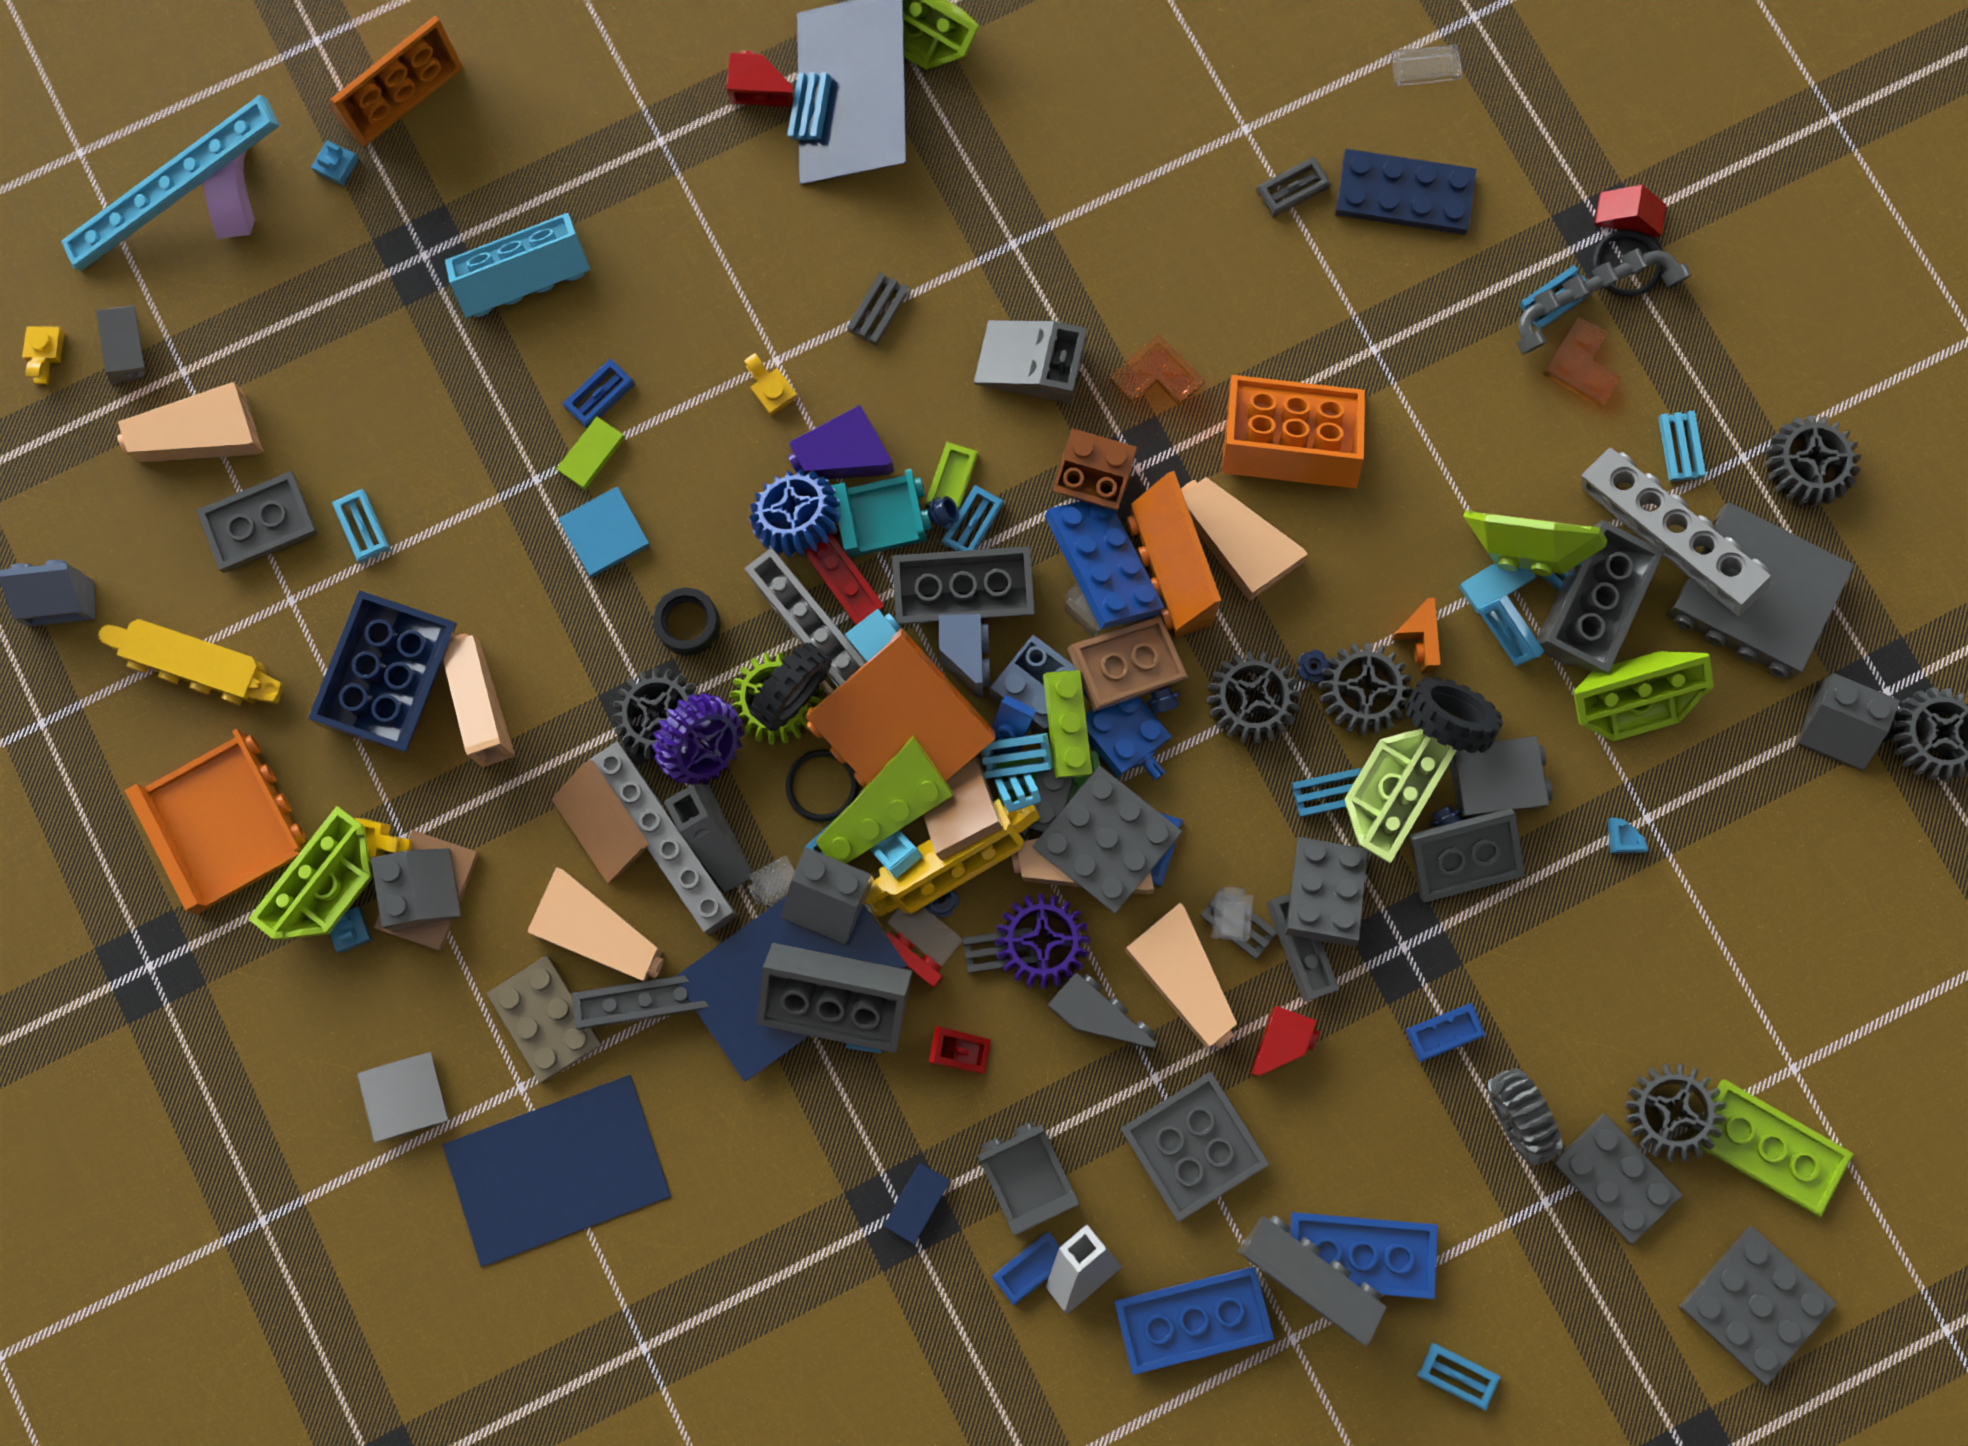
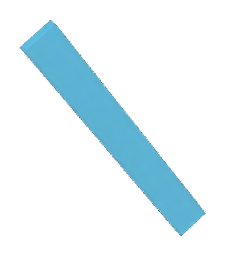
(170, 183)

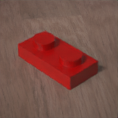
(925, 968)

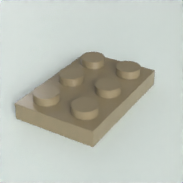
(542, 1019)

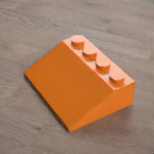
(396, 83)
(1294, 431)
(1174, 557)

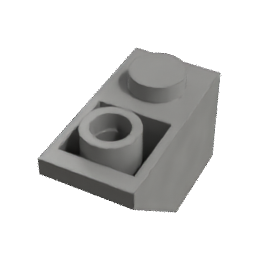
(1080, 1269)

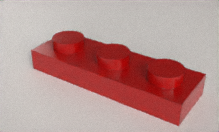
(844, 580)

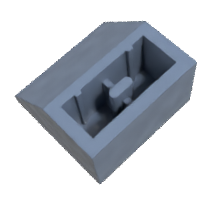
(48, 593)
(961, 649)
(1025, 681)

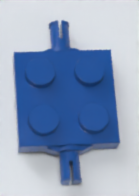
(1127, 736)

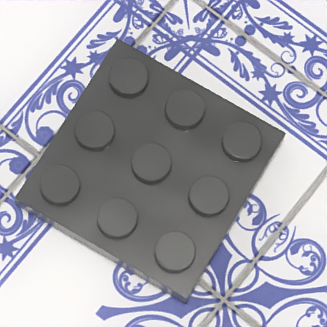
(1107, 840)
(1194, 1146)
(1757, 1305)

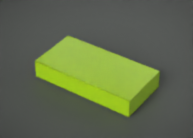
(590, 453)
(953, 474)

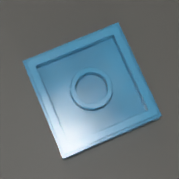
(604, 532)

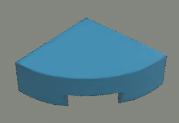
(1625, 838)

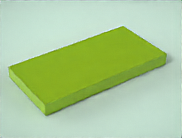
(1777, 1150)

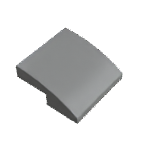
(402, 1097)

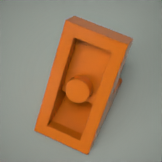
(1423, 627)

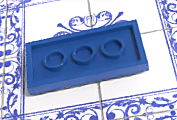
(1104, 563)
(1385, 1254)
(1193, 1320)

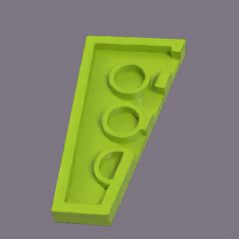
(891, 801)

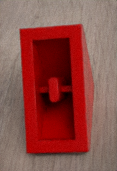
(1631, 209)
(959, 1050)

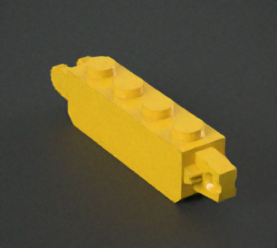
(193, 661)
(935, 877)

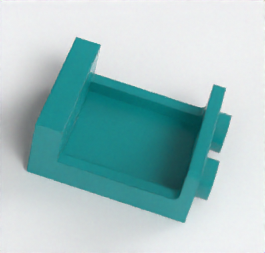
(882, 515)

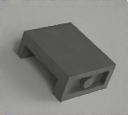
(1501, 778)
(1027, 1177)

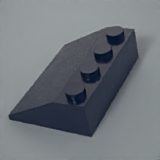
(382, 672)

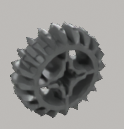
(1815, 438)
(1240, 688)
(1351, 688)
(634, 698)
(1916, 716)
(1525, 1116)
(1691, 1120)

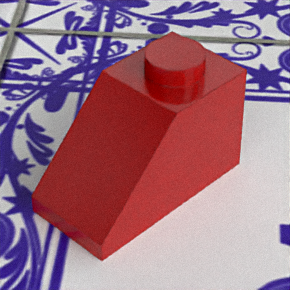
(756, 81)
(1284, 1039)

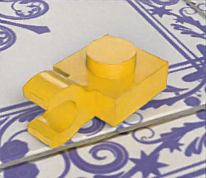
(41, 349)
(771, 388)
(379, 839)

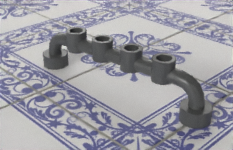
(1603, 277)

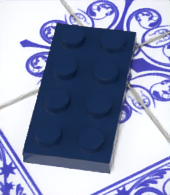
(1405, 191)

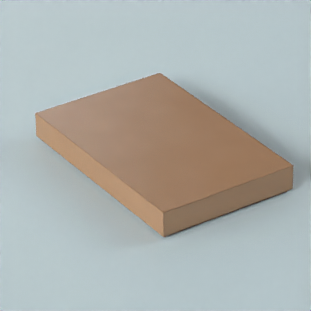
(1127, 663)
(965, 815)
(600, 821)
(464, 860)

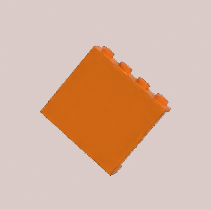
(891, 701)
(218, 823)

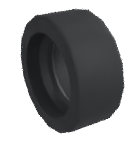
(671, 600)

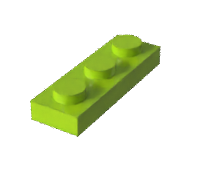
(1067, 724)

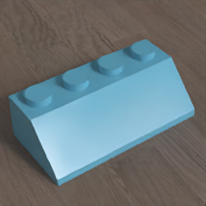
(517, 266)

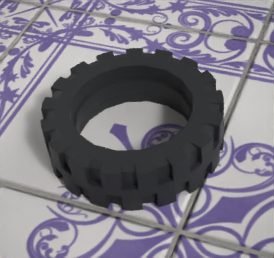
(790, 686)
(1427, 713)

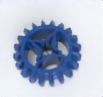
(800, 507)

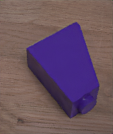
(841, 449)

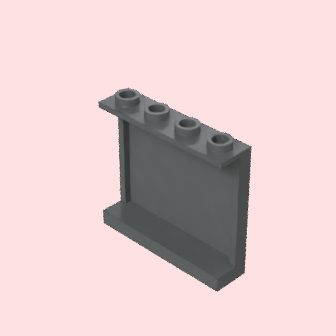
(1788, 616)

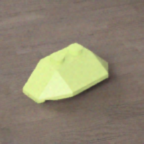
(1395, 789)

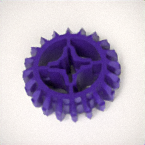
(683, 754)
(1058, 941)

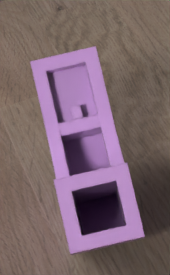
(229, 201)

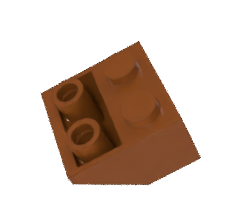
(1095, 469)

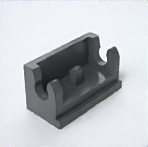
(121, 344)

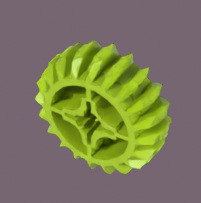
(748, 687)

